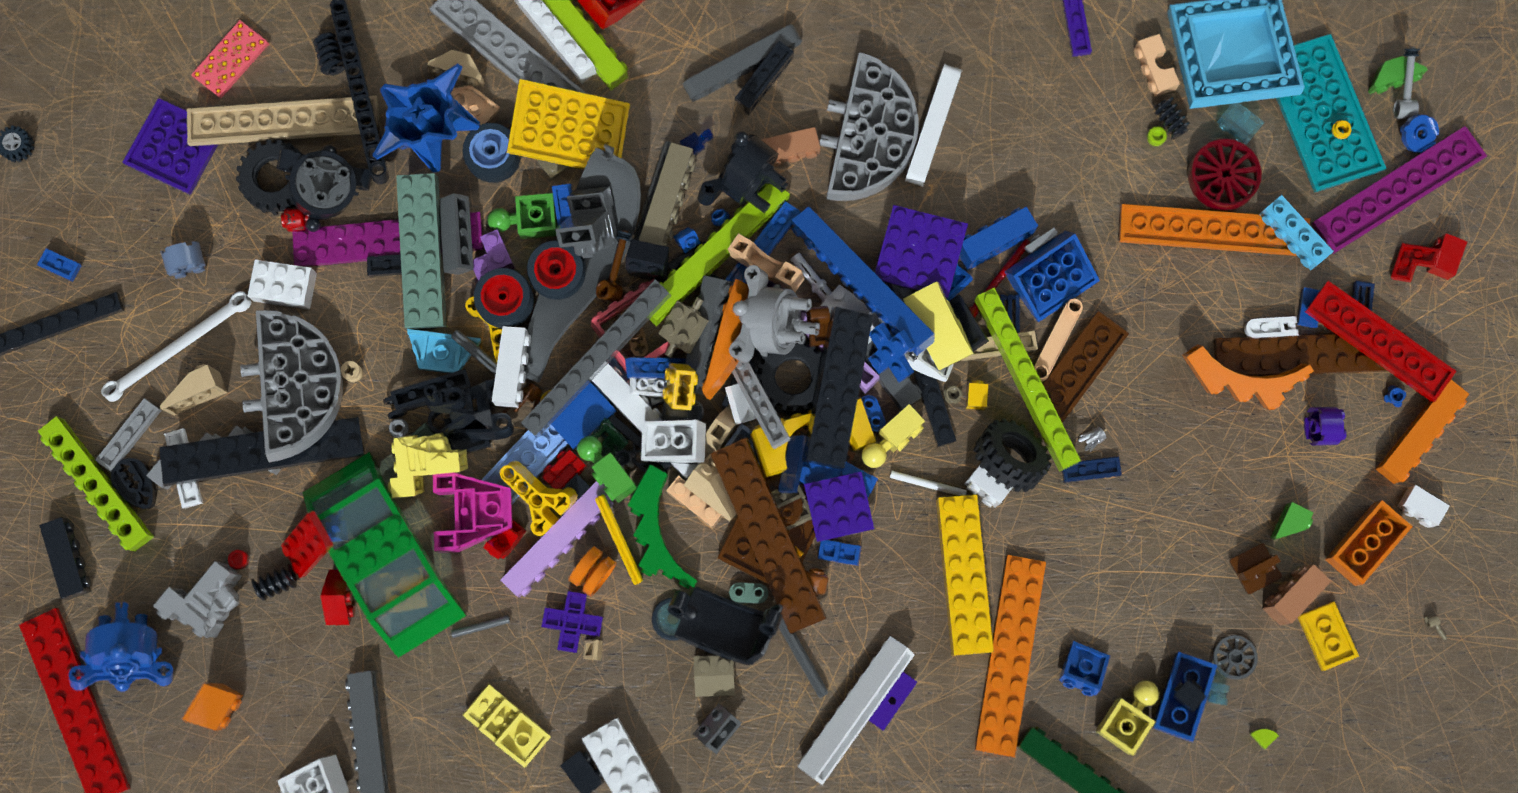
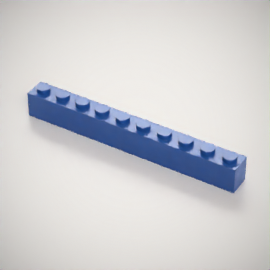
(861, 279)

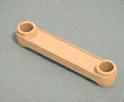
(1058, 338)

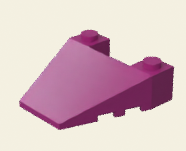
(480, 511)

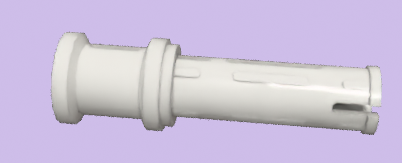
(820, 284)

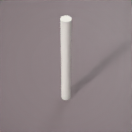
(927, 483)

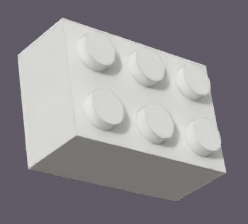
(282, 284)

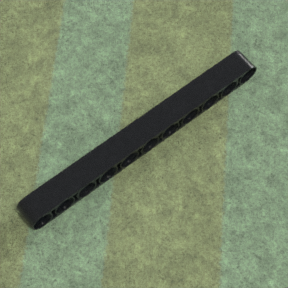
(358, 82)

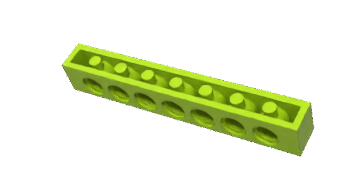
(139, 532)

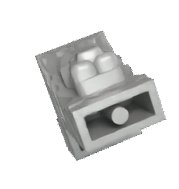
(205, 604)

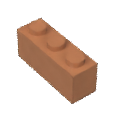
(795, 145)

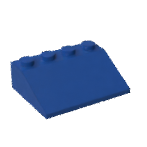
(1052, 275)

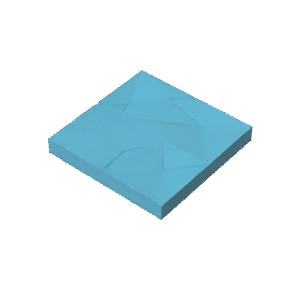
(1234, 51)

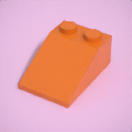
(213, 706)

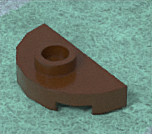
(792, 512)

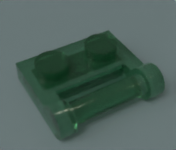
(614, 441)

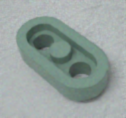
(748, 593)

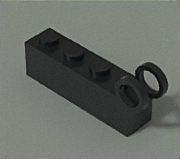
(413, 396)

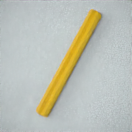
(618, 539)

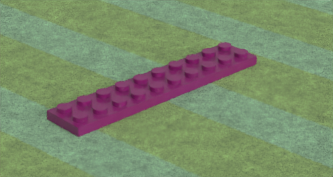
(1399, 189)
(358, 241)

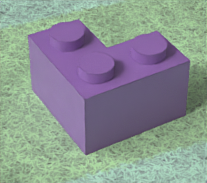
(496, 256)

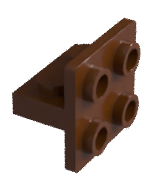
(1256, 568)

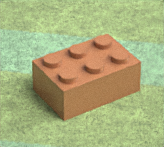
(1296, 594)

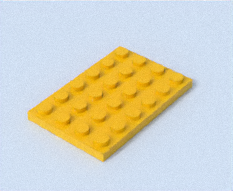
(564, 124)

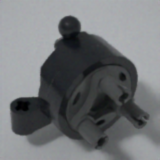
(321, 183)

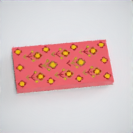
(230, 59)

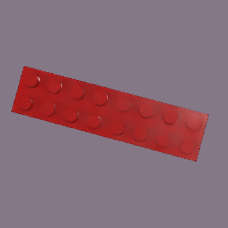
(1380, 341)

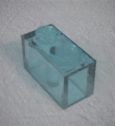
(1240, 122)

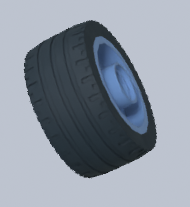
(478, 157)

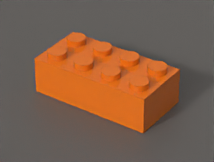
(1368, 543)

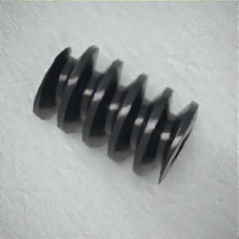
(328, 54)
(1171, 118)
(275, 583)

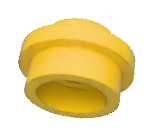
(1346, 129)

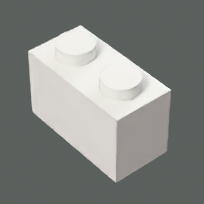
(1423, 506)

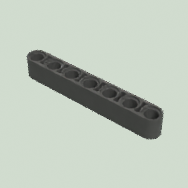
(738, 64)

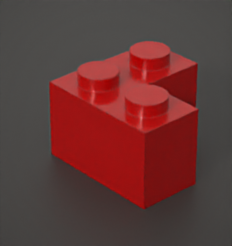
(336, 599)

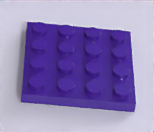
(164, 152)
(920, 250)

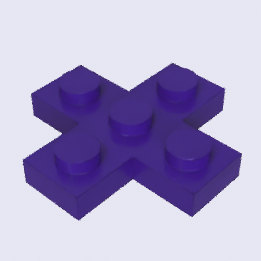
(572, 622)

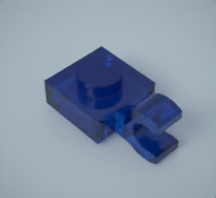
(696, 142)

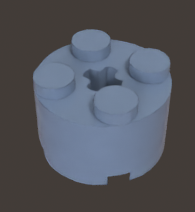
(183, 259)

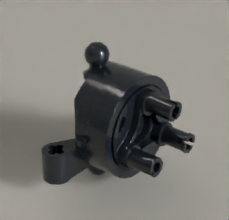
(745, 173)

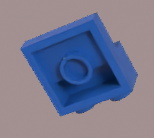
(1084, 669)

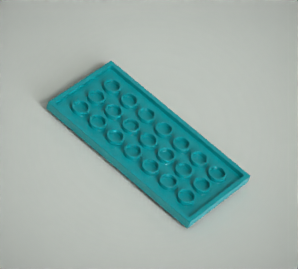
(1311, 115)

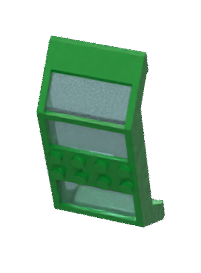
(382, 557)

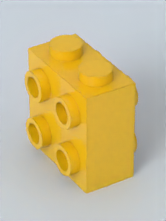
(680, 386)

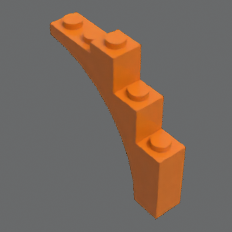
(1242, 387)

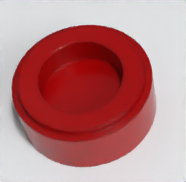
(238, 559)

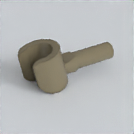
(1434, 621)

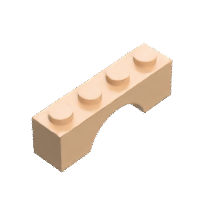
(778, 272)

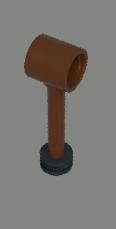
(609, 289)

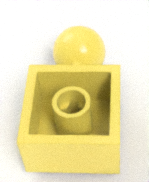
(893, 436)
(1138, 724)

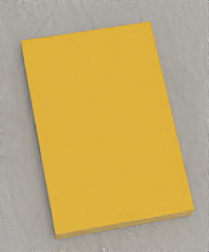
(1328, 636)

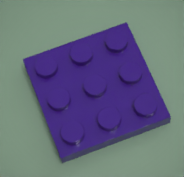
(839, 506)

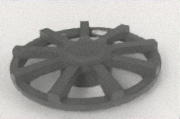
(1235, 657)

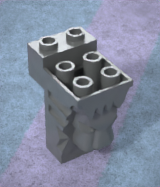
(590, 222)

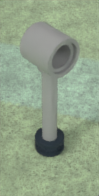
(1406, 107)

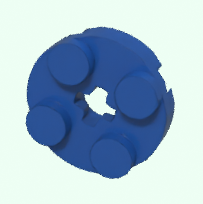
(1410, 133)

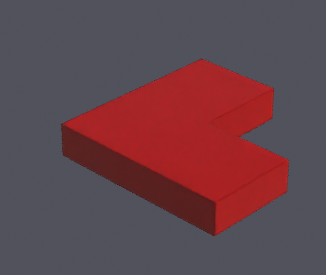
(1412, 256)

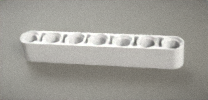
(933, 125)

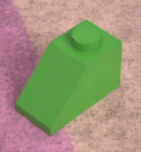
(1292, 520)

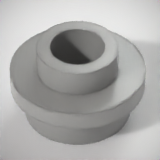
(396, 422)

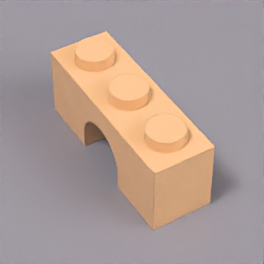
(1159, 80)
(693, 502)

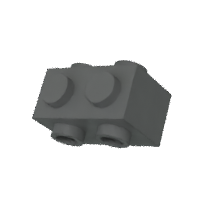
(717, 728)

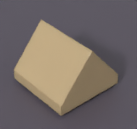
(592, 649)

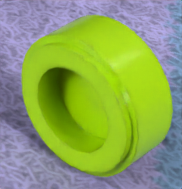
(1156, 136)

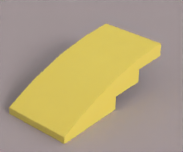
(937, 314)
(506, 725)

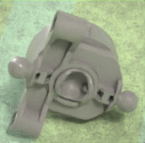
(769, 318)

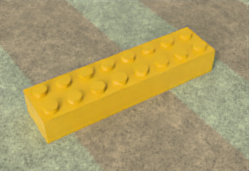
(964, 575)

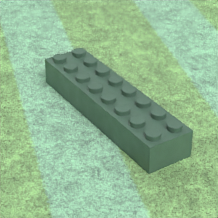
(421, 251)

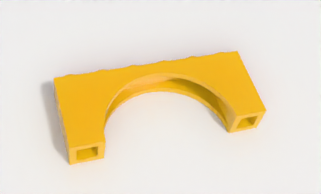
(774, 461)

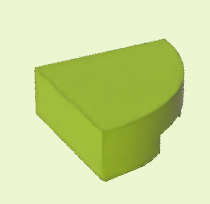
(1264, 737)

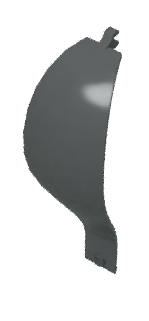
(554, 317)

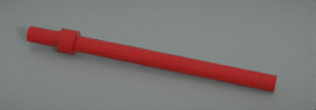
(1000, 276)

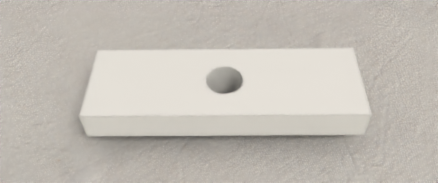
(647, 386)

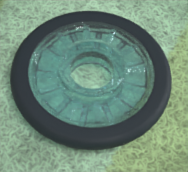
(660, 621)

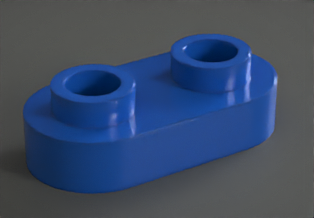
(874, 413)

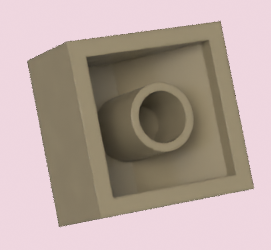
(713, 676)

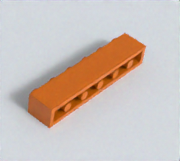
(1421, 433)

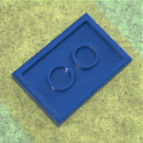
(583, 415)

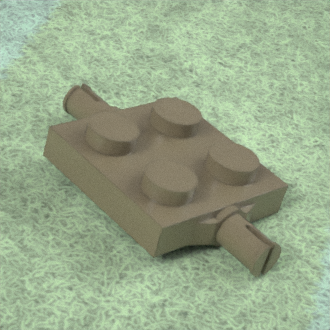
(683, 327)

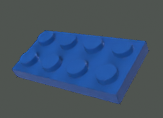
(814, 473)

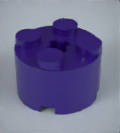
(1325, 426)

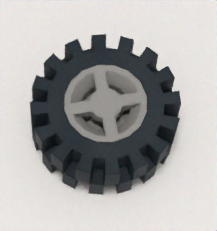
(10, 139)

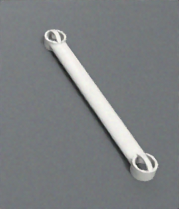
(176, 346)

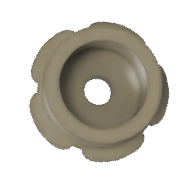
(952, 389)

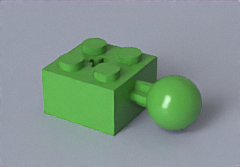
(525, 215)
(606, 469)

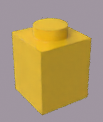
(977, 395)

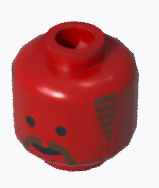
(293, 219)

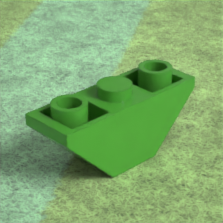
(1393, 74)

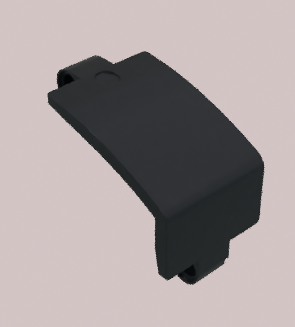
(724, 625)

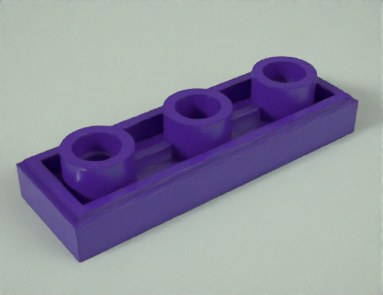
(900, 692)

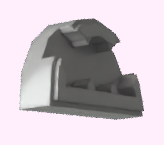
(1038, 241)

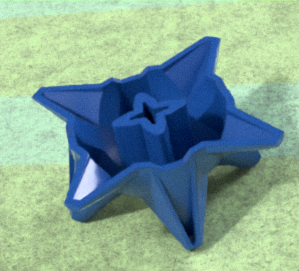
(424, 117)

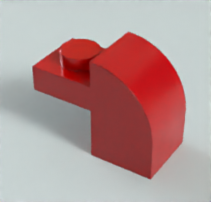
(505, 542)

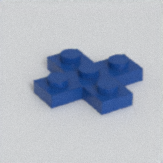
(891, 352)

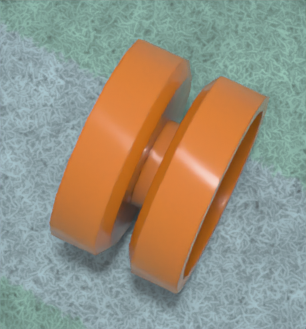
(592, 571)

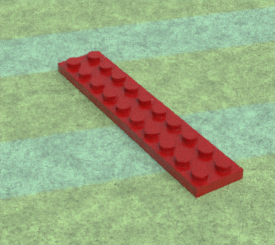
(73, 709)

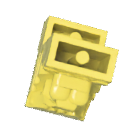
(422, 457)

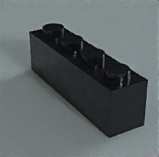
(65, 558)

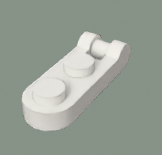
(1271, 327)

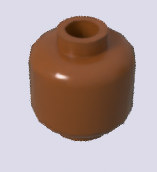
(819, 580)

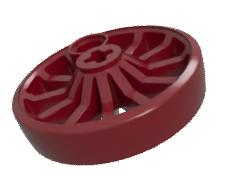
(1224, 167)

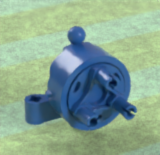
(121, 653)

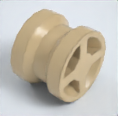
(355, 372)

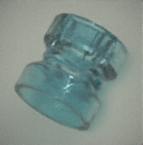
(1218, 694)

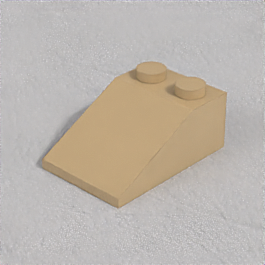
(195, 389)
(709, 487)

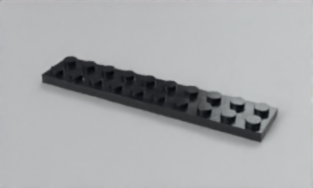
(247, 454)

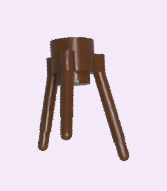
(530, 394)

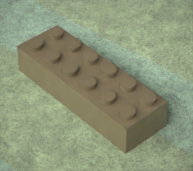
(669, 195)

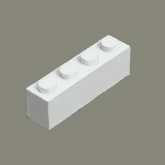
(510, 367)

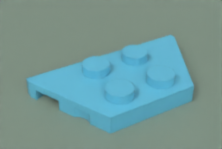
(438, 351)

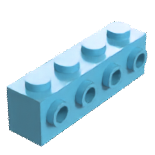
(1296, 233)

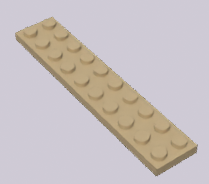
(274, 121)

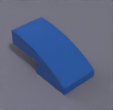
(839, 552)

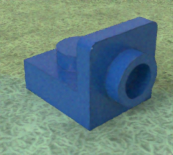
(687, 239)

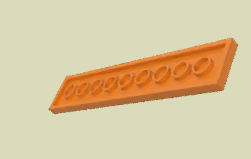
(1199, 229)
(1011, 656)

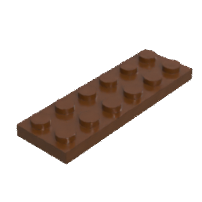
(1083, 363)

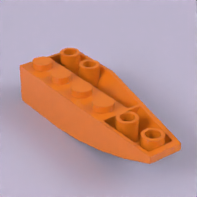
(722, 362)

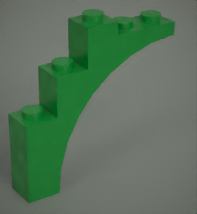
(657, 557)

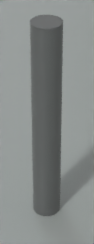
(480, 626)

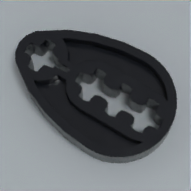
(124, 487)

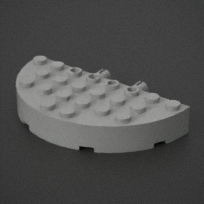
(875, 132)
(297, 383)

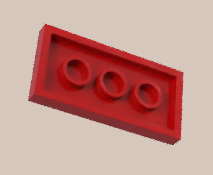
(307, 544)

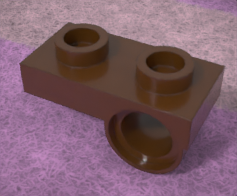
(819, 315)

